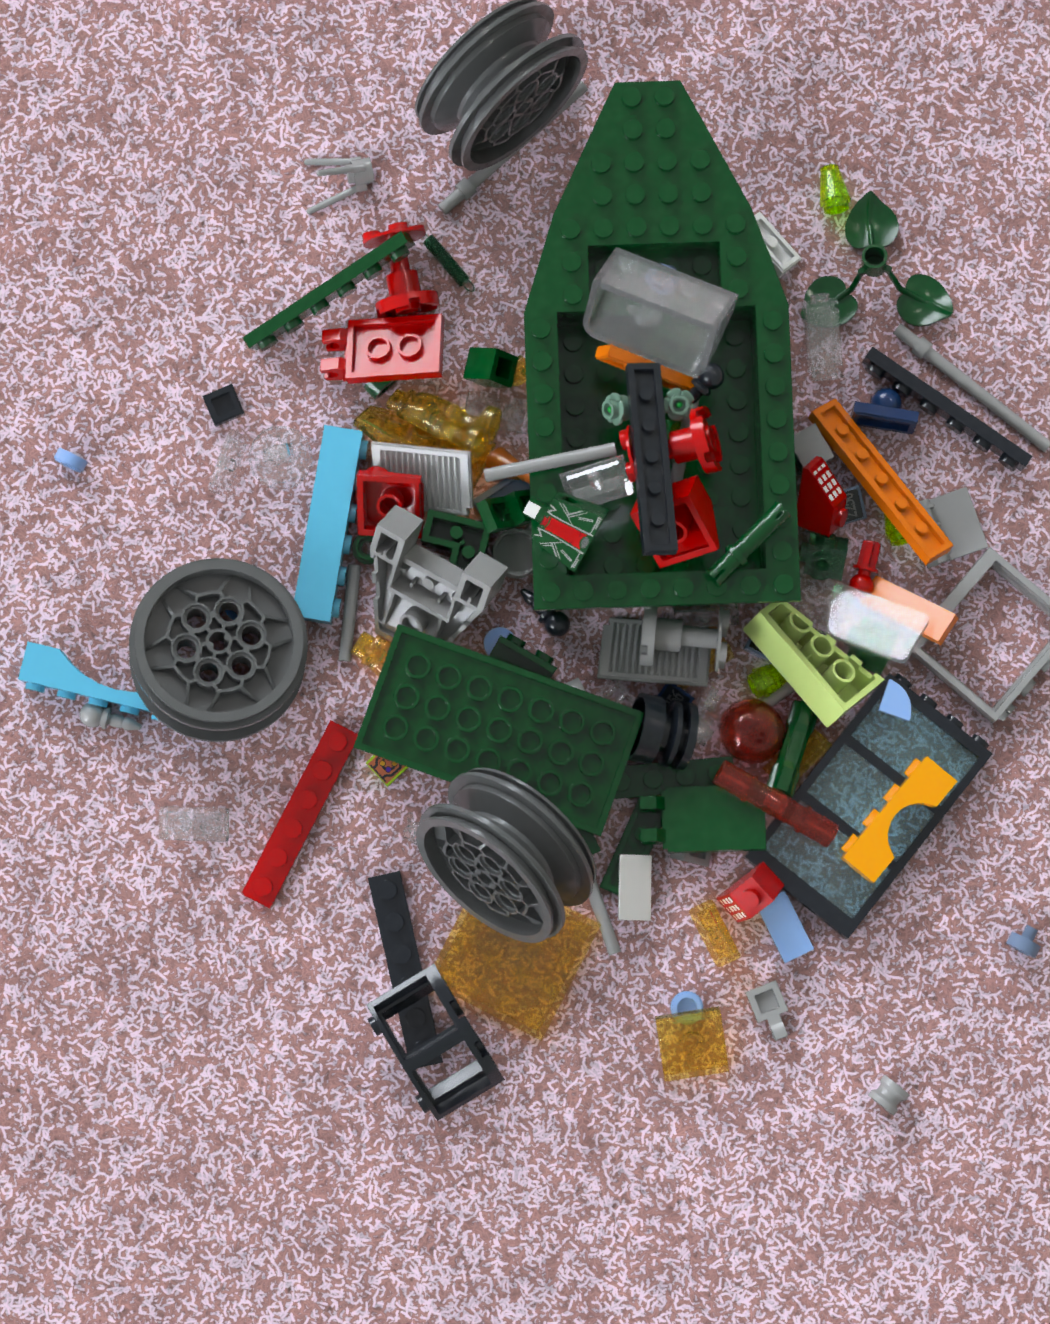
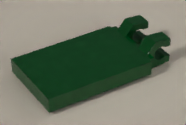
(704, 821)

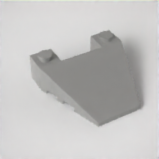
(421, 587)

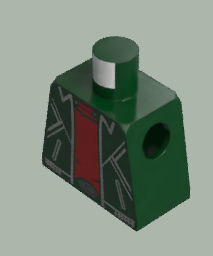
(565, 526)

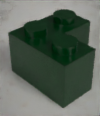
(457, 535)

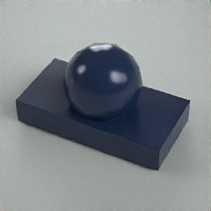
(885, 413)

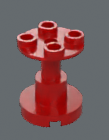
(402, 283)
(686, 444)

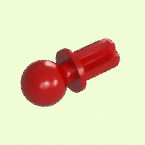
(866, 566)

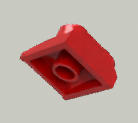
(382, 490)

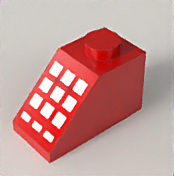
(820, 499)
(751, 893)

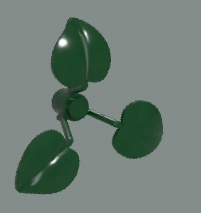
(873, 228)

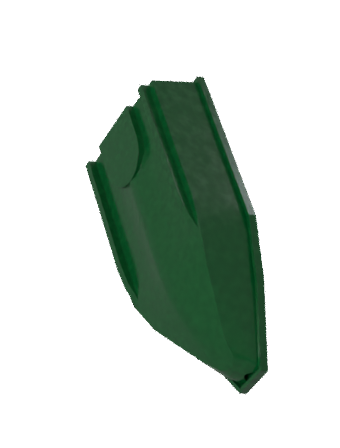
(667, 195)

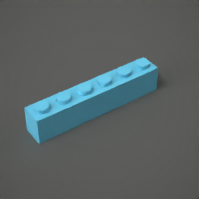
(329, 523)

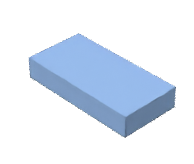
(786, 928)

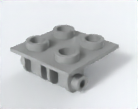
(958, 521)

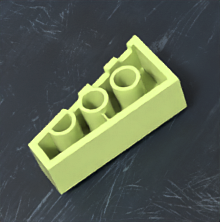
(811, 662)

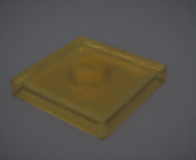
(692, 1043)

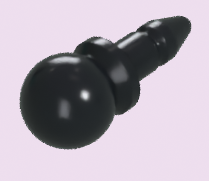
(709, 380)
(555, 621)

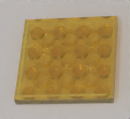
(513, 977)

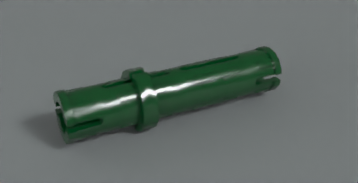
(747, 544)

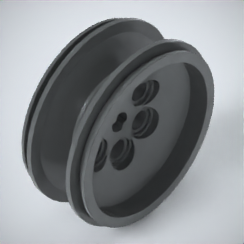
(500, 83)
(232, 703)
(506, 854)

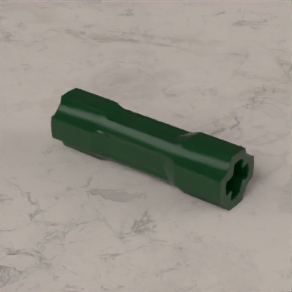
(799, 727)

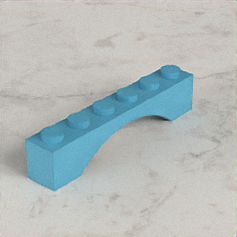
(52, 669)

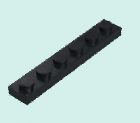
(957, 418)
(651, 459)
(402, 956)

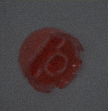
(750, 718)

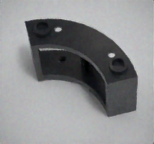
(458, 1087)

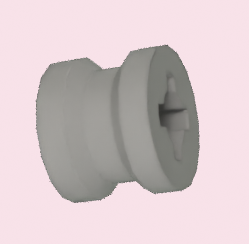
(888, 1095)

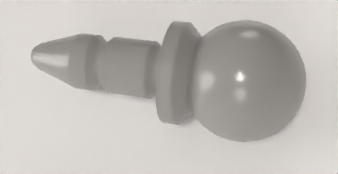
(95, 716)

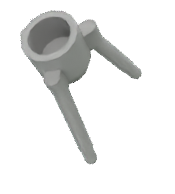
(356, 169)

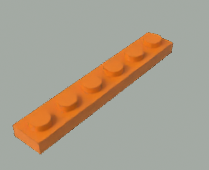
(880, 481)

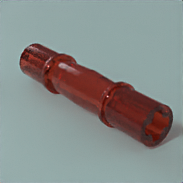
(776, 803)

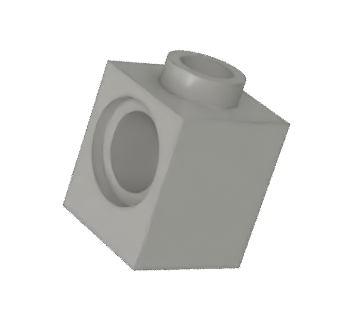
(810, 444)

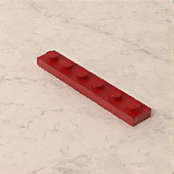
(300, 814)

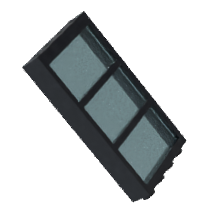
(850, 785)

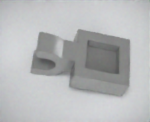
(767, 1005)

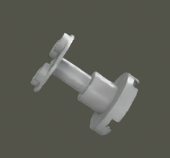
(670, 635)

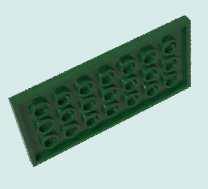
(464, 711)

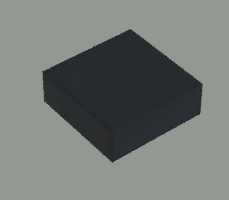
(223, 405)

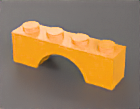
(870, 851)

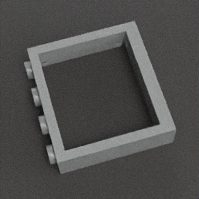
(1025, 681)

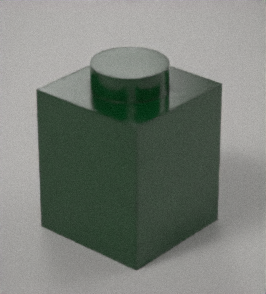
(490, 367)

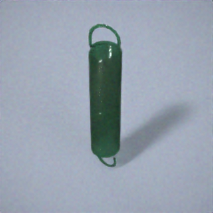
(447, 261)

